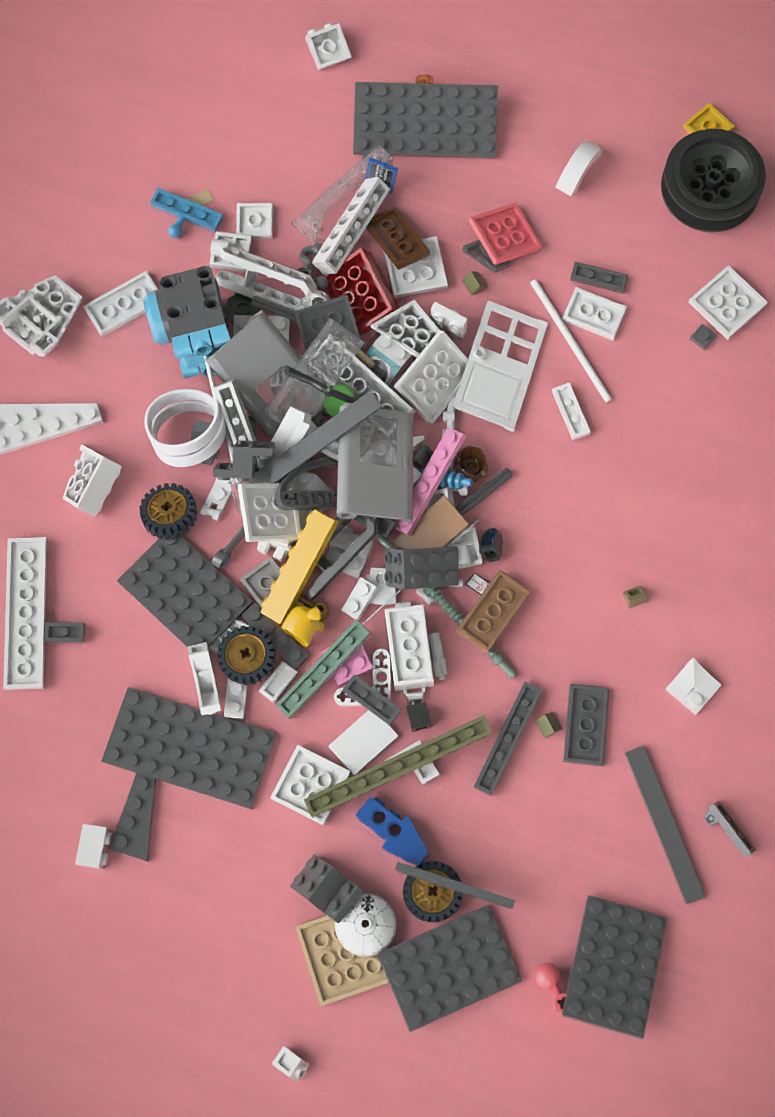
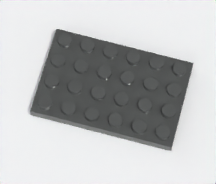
(184, 591)
(614, 967)
(449, 968)

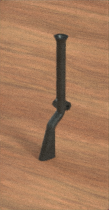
(328, 391)

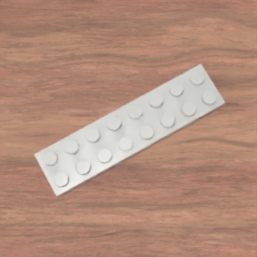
(25, 613)

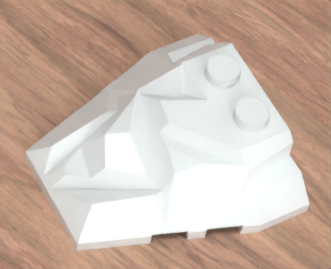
(39, 315)

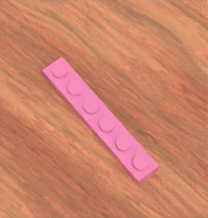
(432, 477)

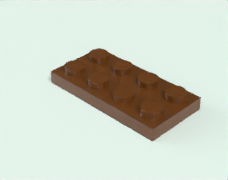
(397, 238)

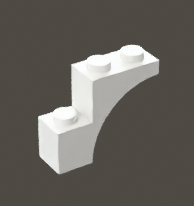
(204, 678)

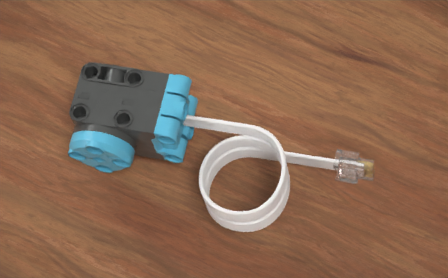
(194, 320)

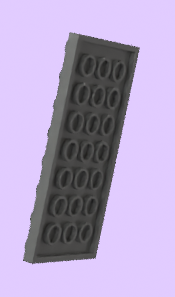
(426, 119)
(189, 748)

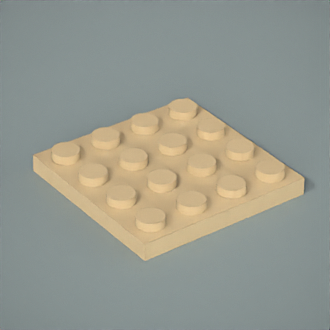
(334, 968)

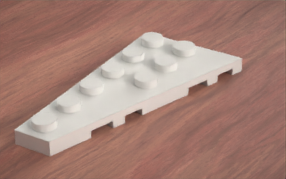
(35, 423)

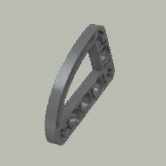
(312, 504)

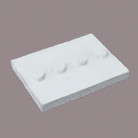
(433, 377)

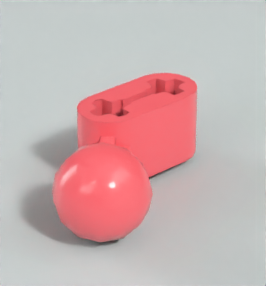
(548, 978)

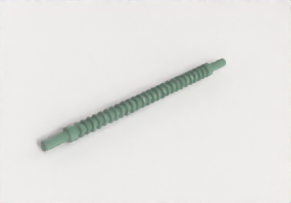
(498, 659)

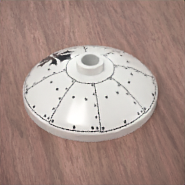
(379, 932)

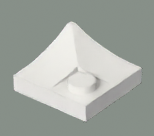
(693, 686)

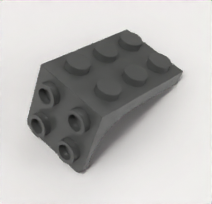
(421, 567)

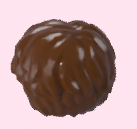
(471, 463)

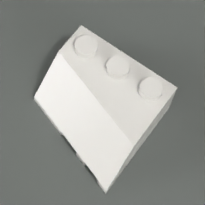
(408, 328)
(91, 481)

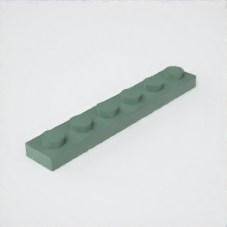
(323, 669)

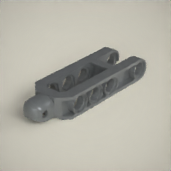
(331, 571)

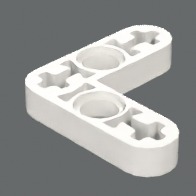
(387, 691)

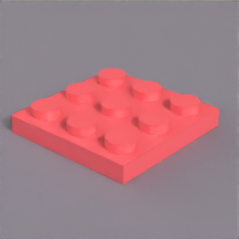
(505, 233)

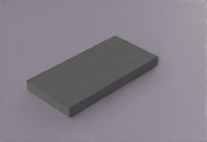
(586, 725)

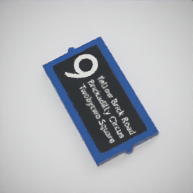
(384, 171)

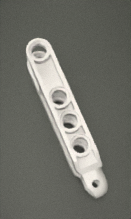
(250, 288)

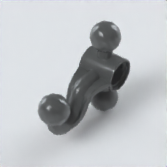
(321, 281)

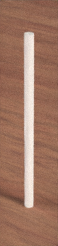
(571, 341)

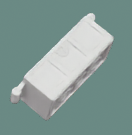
(409, 649)

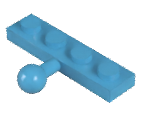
(184, 211)

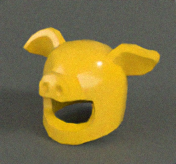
(302, 623)

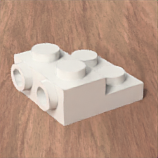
(328, 46)
(341, 544)

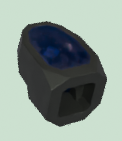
(491, 545)

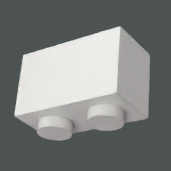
(93, 846)

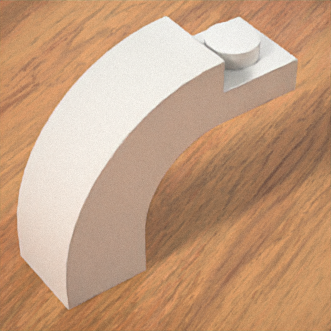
(578, 166)

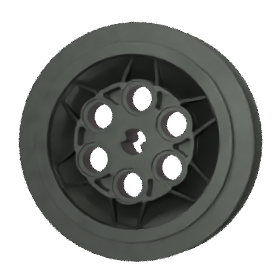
(736, 162)

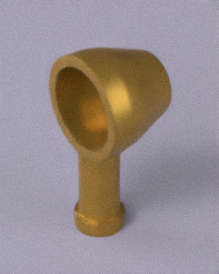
(326, 612)

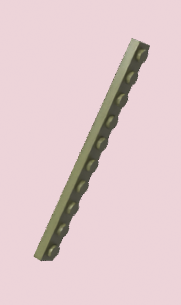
(397, 766)

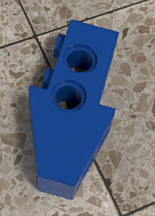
(406, 845)

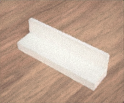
(290, 431)

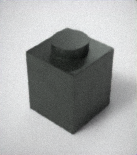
(418, 715)

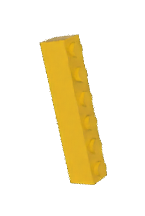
(299, 566)

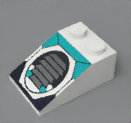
(389, 360)

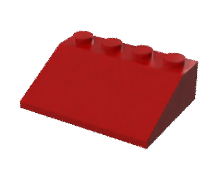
(365, 289)

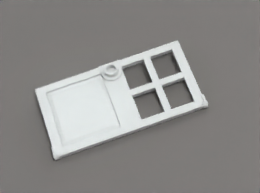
(494, 383)

